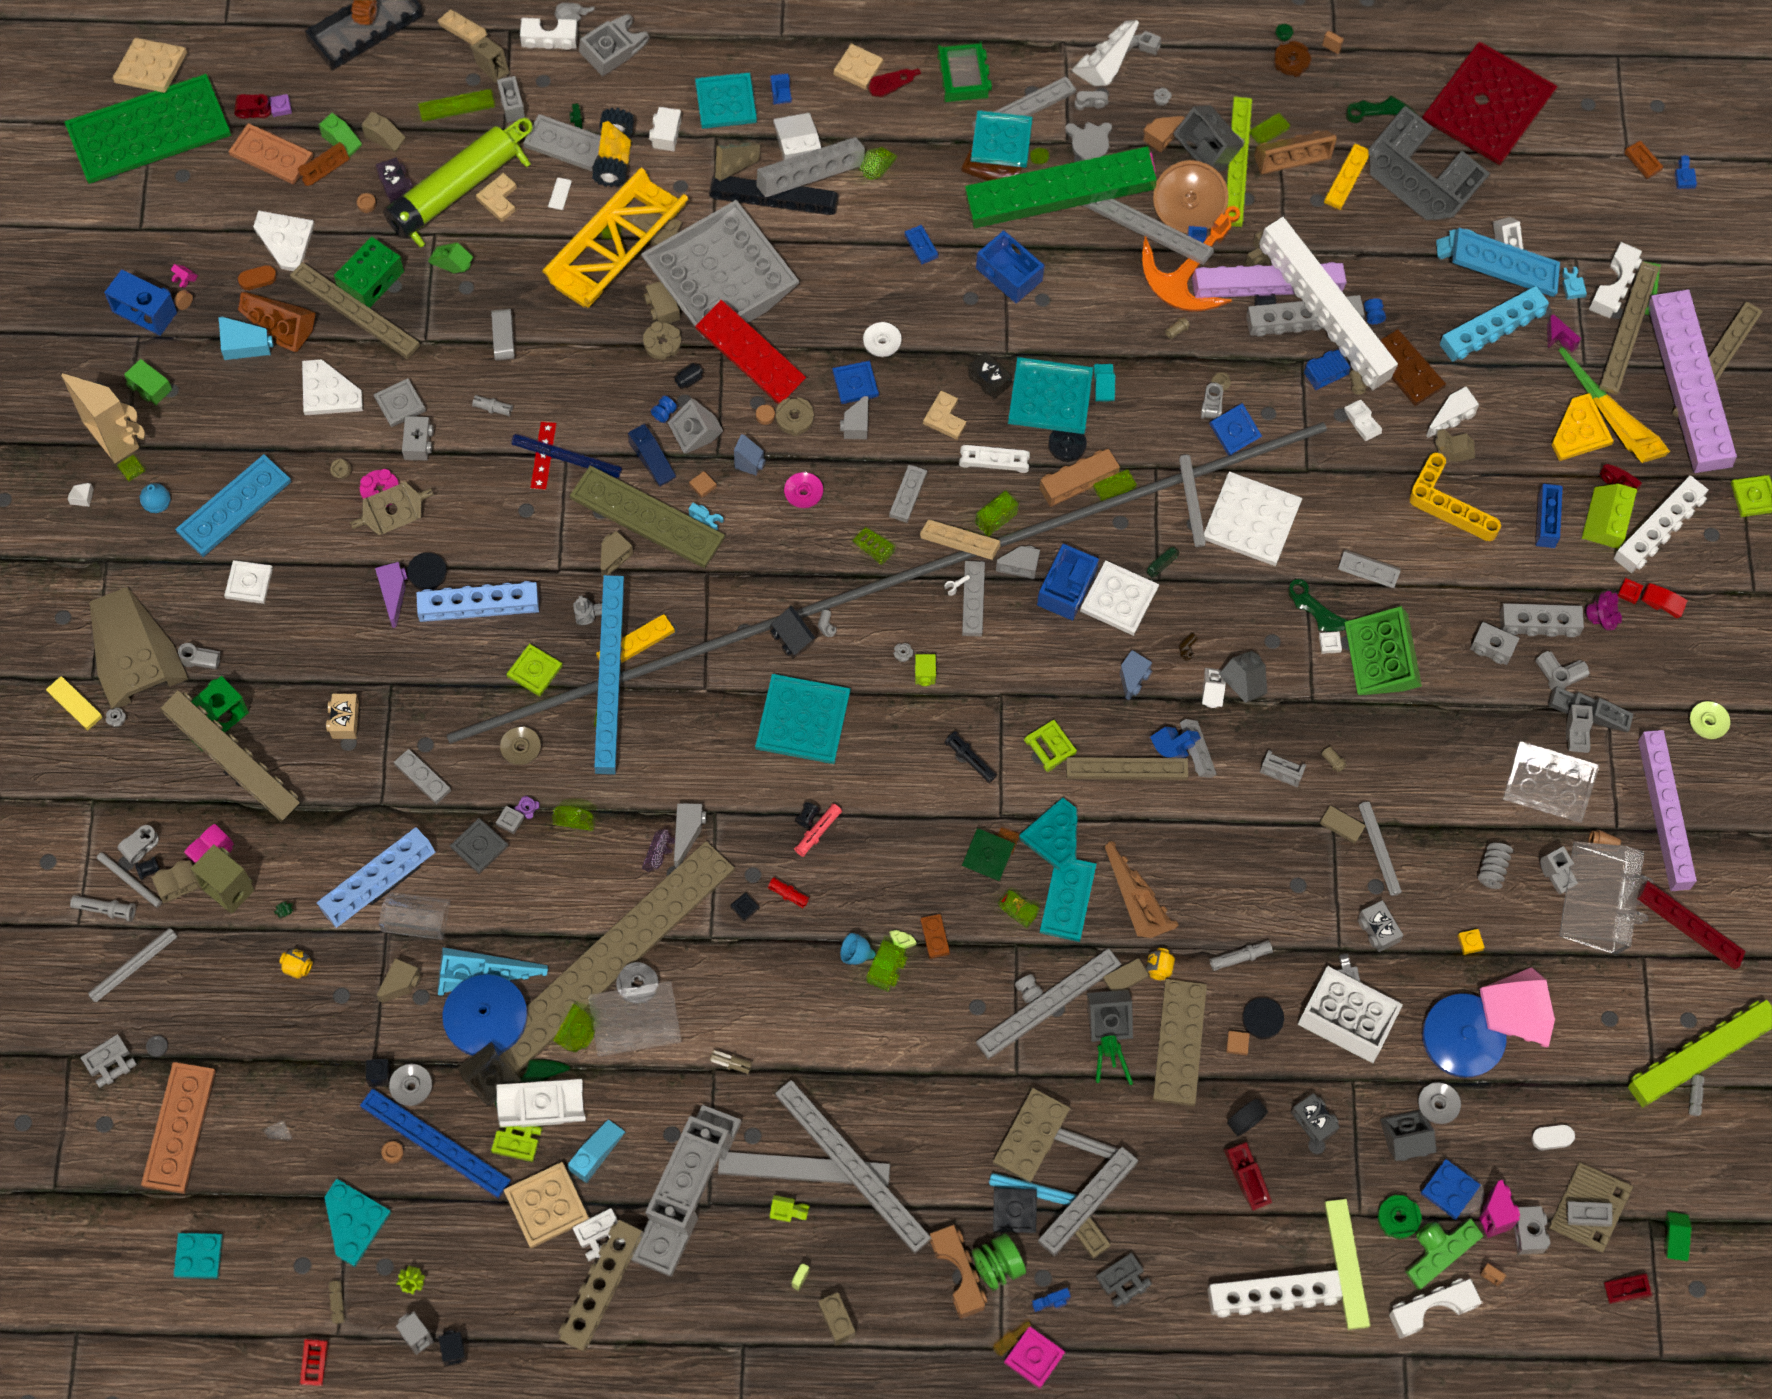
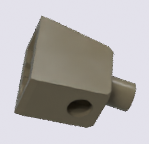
(490, 59)

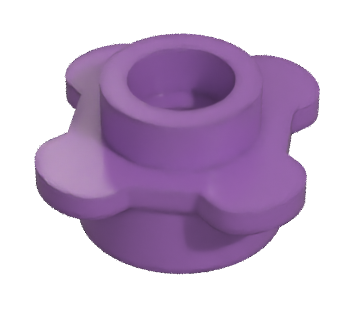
(526, 801)

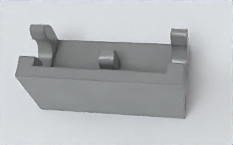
(1282, 769)

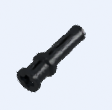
(962, 750)

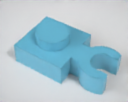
(1573, 286)

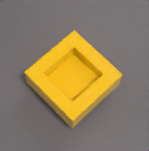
(1470, 941)

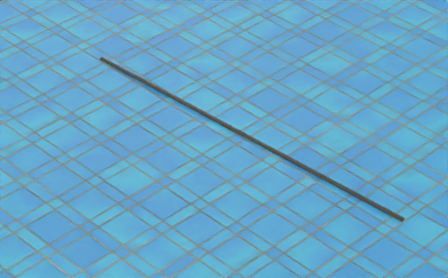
(886, 582)

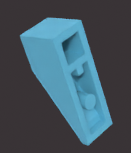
(595, 1151)

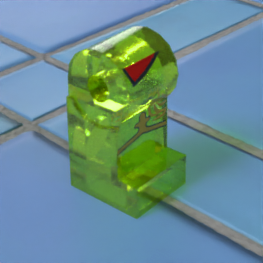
(1018, 908)

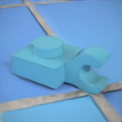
(702, 515)

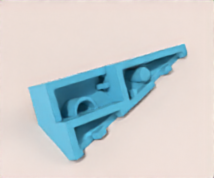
(461, 965)

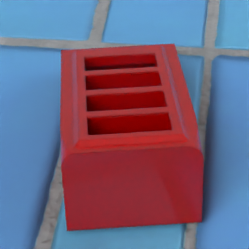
(305, 1361)

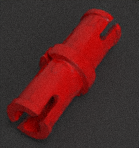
(788, 893)

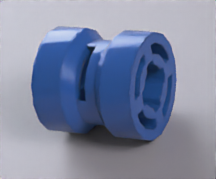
(1375, 312)
(663, 409)

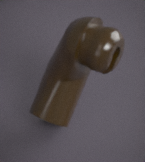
(1185, 647)

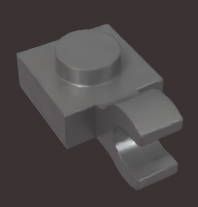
(1346, 968)

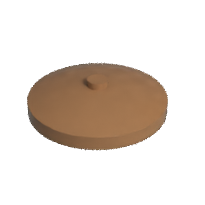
(1190, 196)

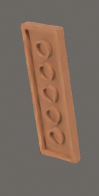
(178, 1128)

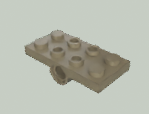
(1031, 1135)

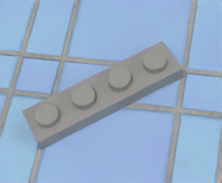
(973, 599)

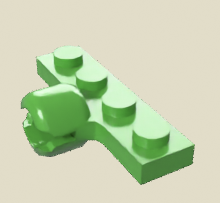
(1441, 1250)

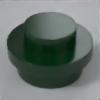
(1284, 32)
(284, 909)

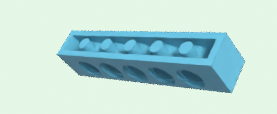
(1530, 299)

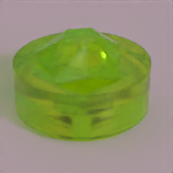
(1039, 156)

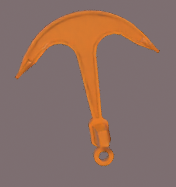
(1173, 286)

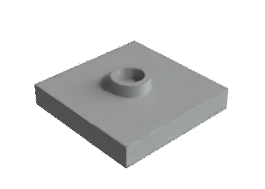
(399, 402)

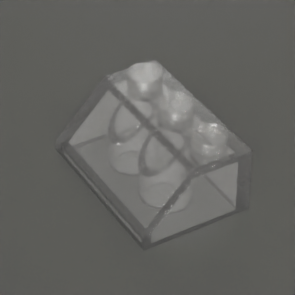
(414, 915)

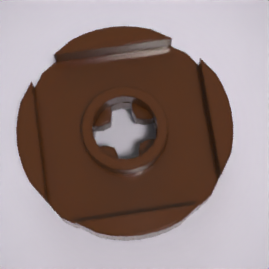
(1290, 67)

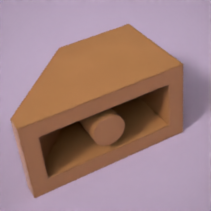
(1160, 131)

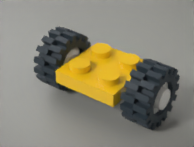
(613, 147)

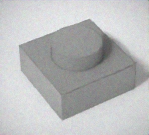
(510, 820)

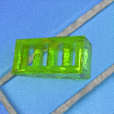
(874, 553)

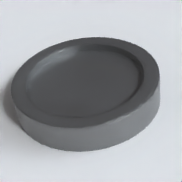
(157, 1046)

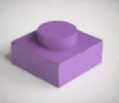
(280, 105)

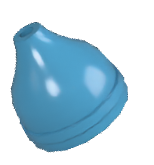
(155, 498)
(856, 950)

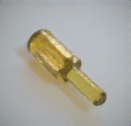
(1009, 1340)

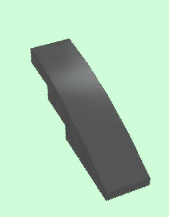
(1603, 712)

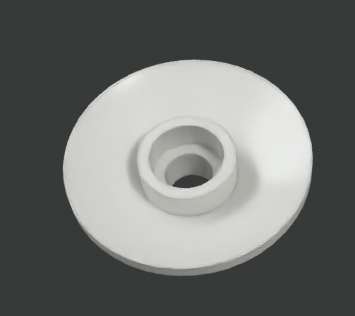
(882, 332)

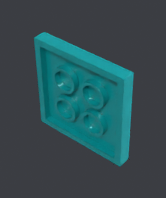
(725, 100)
(1001, 139)

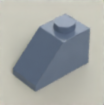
(748, 456)

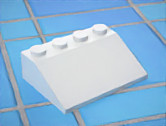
(1350, 1014)

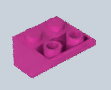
(1499, 1212)

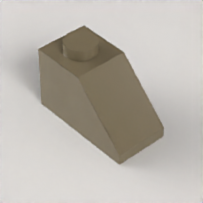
(382, 132)
(614, 552)
(398, 981)

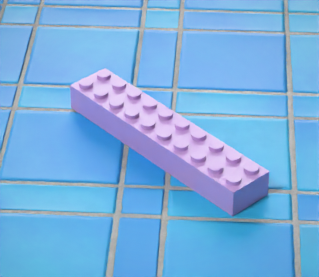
(1692, 381)

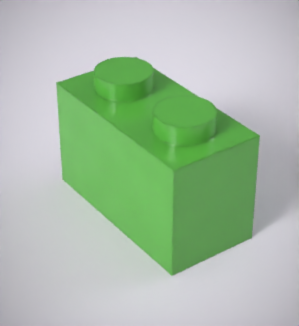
(147, 382)

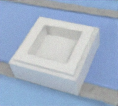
(1330, 642)

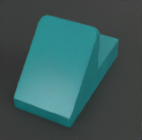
(1104, 382)

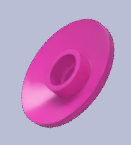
(803, 483)

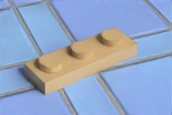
(462, 27)

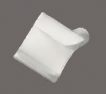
(955, 584)

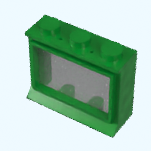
(964, 72)

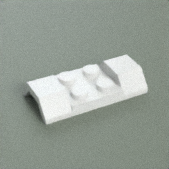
(540, 1103)

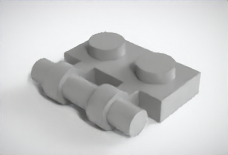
(105, 1056)

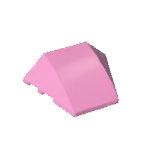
(1520, 1007)

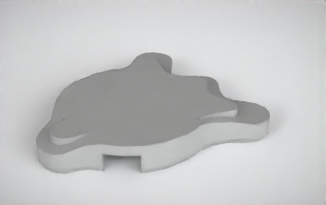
(1091, 141)

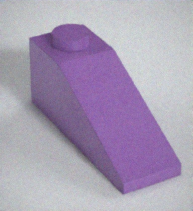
(393, 588)

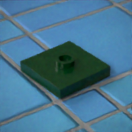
(988, 854)

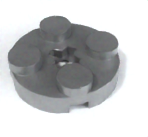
(633, 971)

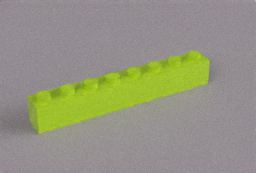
(1703, 1054)

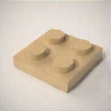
(858, 66)

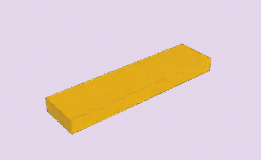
(1347, 176)

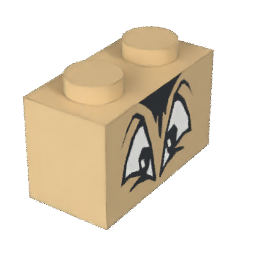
(343, 716)

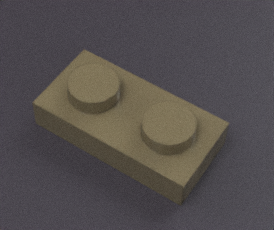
(1092, 1239)

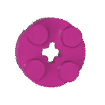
(374, 479)

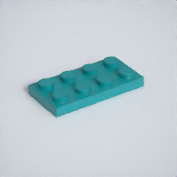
(1068, 901)

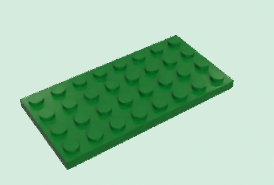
(147, 128)

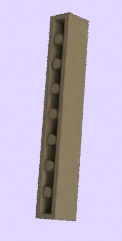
(229, 755)

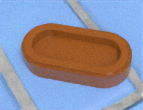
(257, 277)

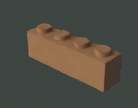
(1078, 477)

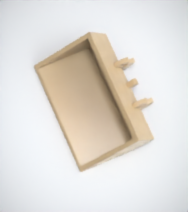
(105, 417)

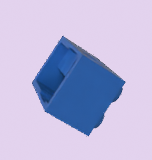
(1007, 270)
(130, 291)
(1067, 582)

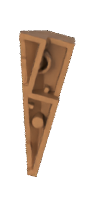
(1143, 908)

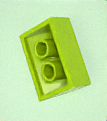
(1609, 515)

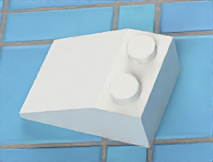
(796, 135)

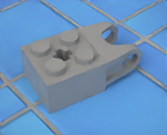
(612, 44)

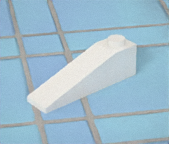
(1106, 60)

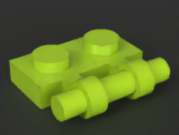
(517, 1146)

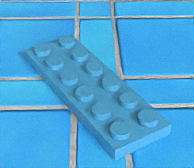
(1505, 262)
(233, 505)

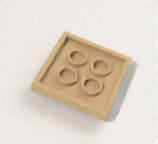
(150, 65)
(546, 1205)

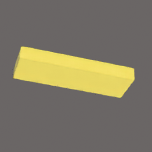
(74, 703)

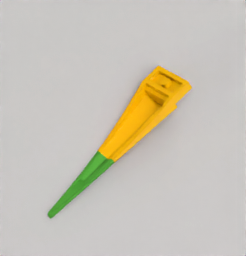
(1632, 433)

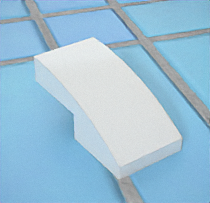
(1361, 419)

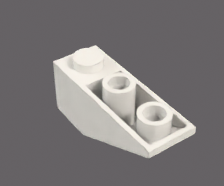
(1458, 407)

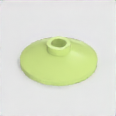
(1715, 715)

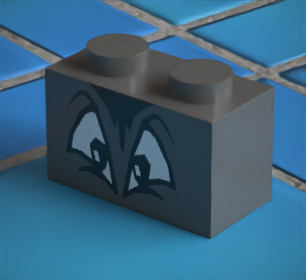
(1315, 1119)

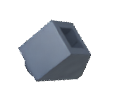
(1133, 672)

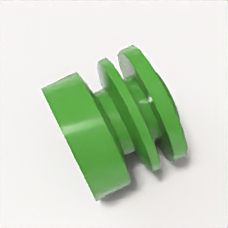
(994, 1264)

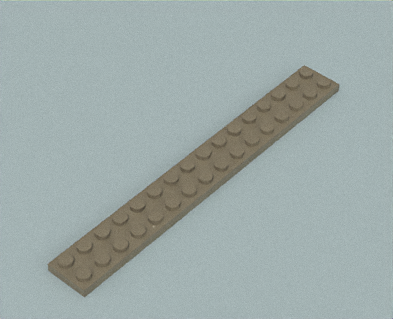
(619, 947)

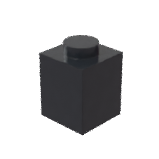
(378, 1072)
(452, 1348)

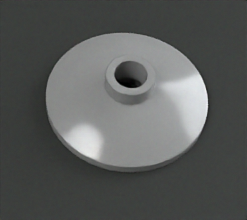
(409, 1075)
(1441, 1094)

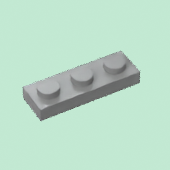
(908, 493)
(1369, 568)
(1199, 753)
(422, 776)

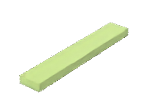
(1347, 1264)

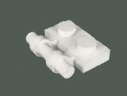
(594, 1230)

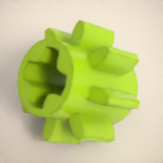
(410, 1280)

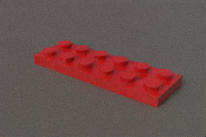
(750, 352)

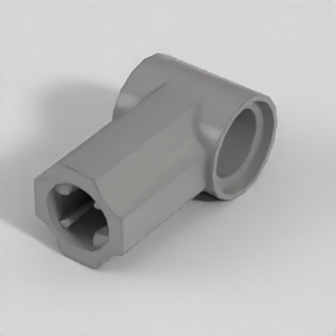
(200, 657)

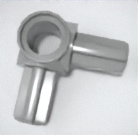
(585, 611)

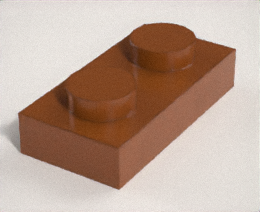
(1643, 159)
(934, 936)

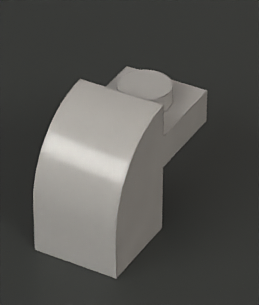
(1578, 728)
(1556, 867)

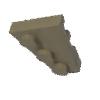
(735, 158)
(646, 221)

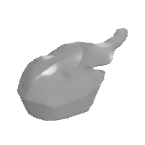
(571, 11)

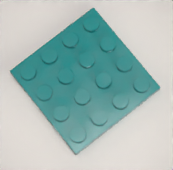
(1050, 395)
(803, 719)

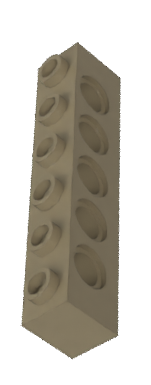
(632, 1238)

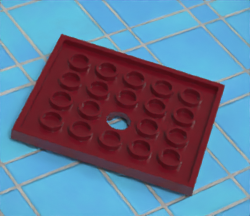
(1513, 103)

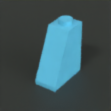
(243, 339)

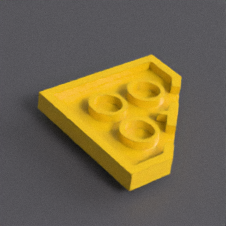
(1581, 429)

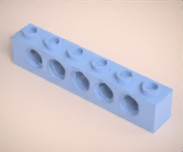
(486, 607)
(376, 877)

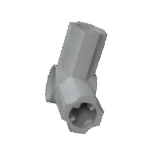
(1568, 674)

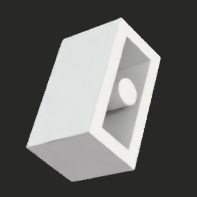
(666, 129)

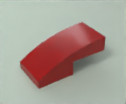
(1664, 599)

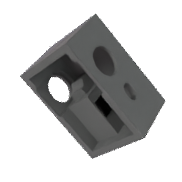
(1211, 134)

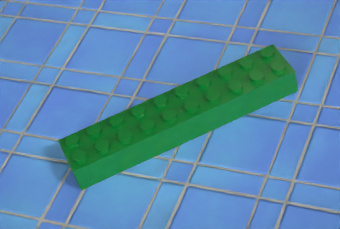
(1060, 187)

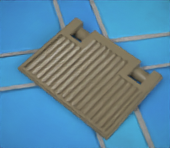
(1591, 1187)

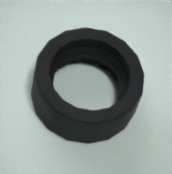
(1247, 1117)

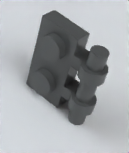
(1120, 1274)

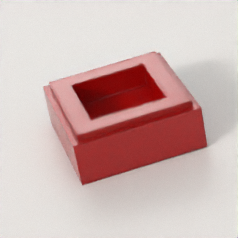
(1630, 591)

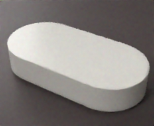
(1553, 1137)

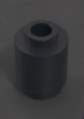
(688, 375)

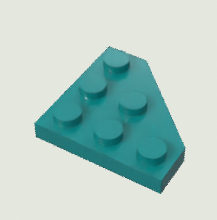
(1054, 835)
(353, 1221)

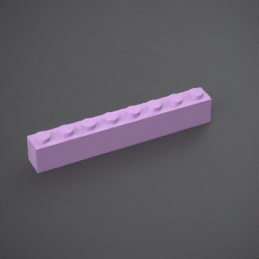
(1251, 280)
(1667, 810)

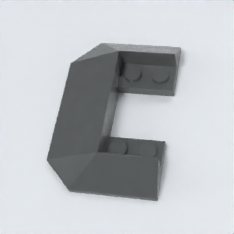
(1413, 185)

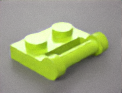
(1056, 743)

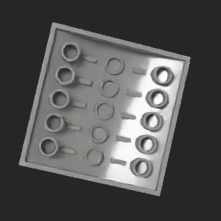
(722, 260)

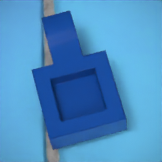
(1684, 176)

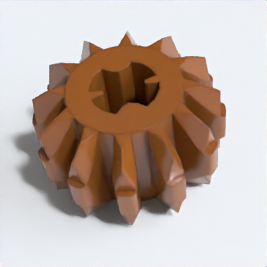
(364, 11)

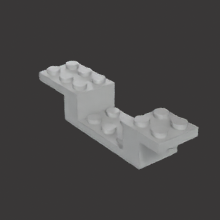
(681, 1187)

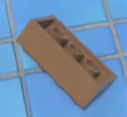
(1295, 151)

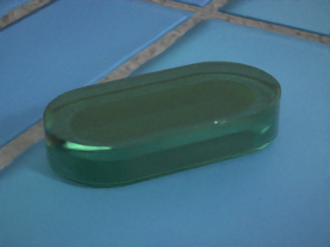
(1162, 562)

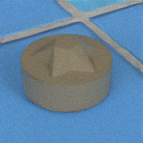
(1223, 379)
(340, 468)

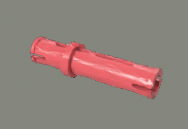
(803, 847)

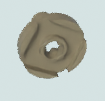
(666, 349)
(794, 426)

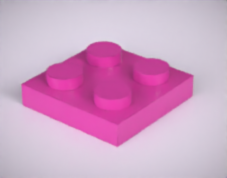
(1034, 1357)

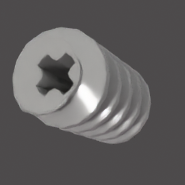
(1495, 865)

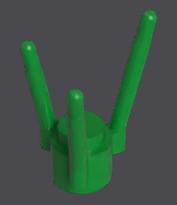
(1110, 1048)

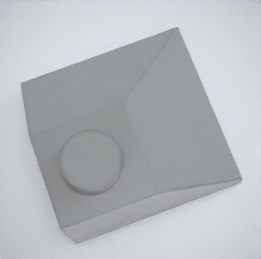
(694, 426)

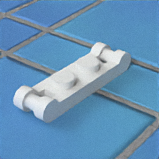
(994, 458)

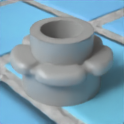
(1162, 100)
(903, 657)
(115, 722)

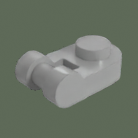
(1091, 99)

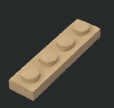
(960, 539)

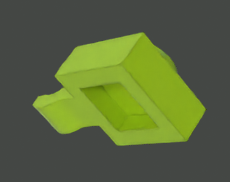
(784, 1209)

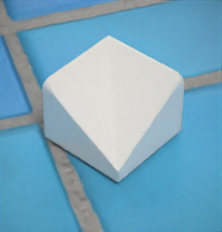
(81, 495)

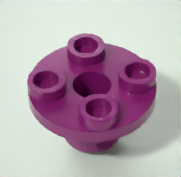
(1605, 611)

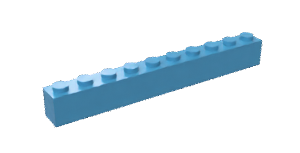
(609, 675)

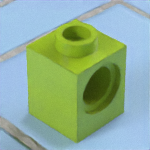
(925, 669)

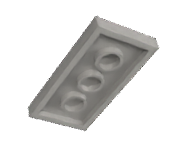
(563, 142)

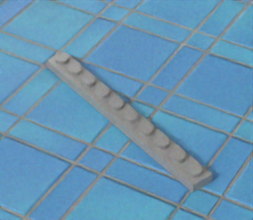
(853, 1166)

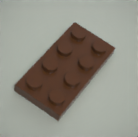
(1413, 372)

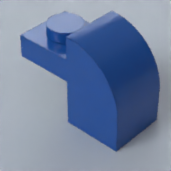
(1171, 744)

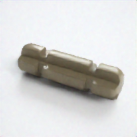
(336, 1302)

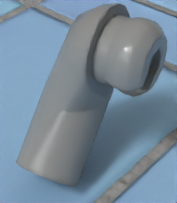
(824, 625)

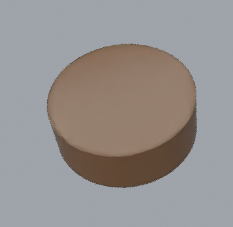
(366, 203)
(183, 299)
(765, 414)
(392, 1152)

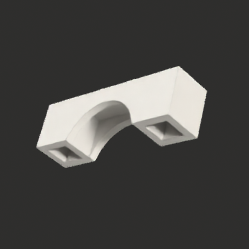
(1623, 263)
(1459, 1297)

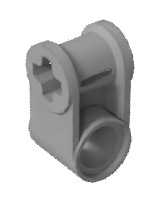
(1212, 404)
(136, 845)

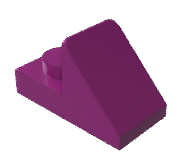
(1559, 331)

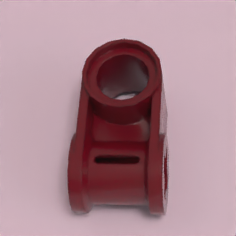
(250, 105)

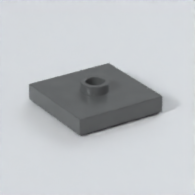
(479, 846)

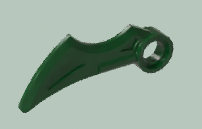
(1391, 106)
(1325, 619)
(541, 1070)

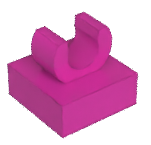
(183, 273)

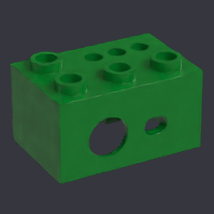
(367, 269)
(218, 699)

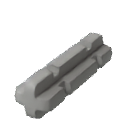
(1696, 1095)

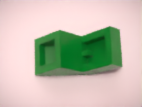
(1678, 1236)

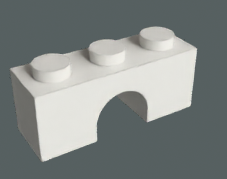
(562, 37)

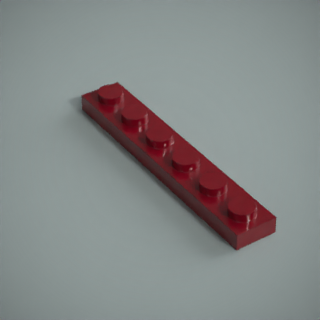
(1691, 925)

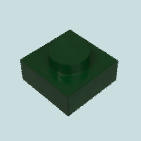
(575, 116)

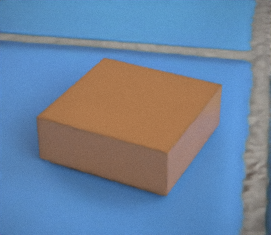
(1332, 42)
(702, 484)
(1237, 1043)
(1492, 1275)

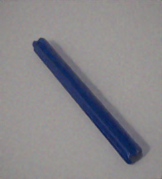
(565, 455)

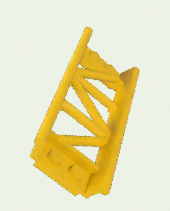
(570, 279)

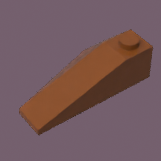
(284, 322)

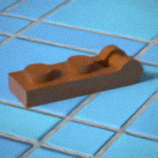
(323, 164)

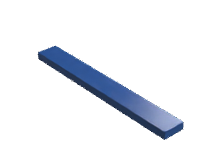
(435, 1143)

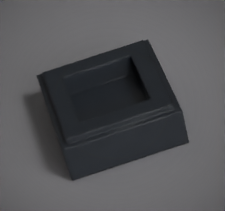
(744, 907)

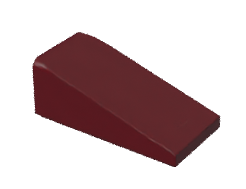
(1628, 1289)

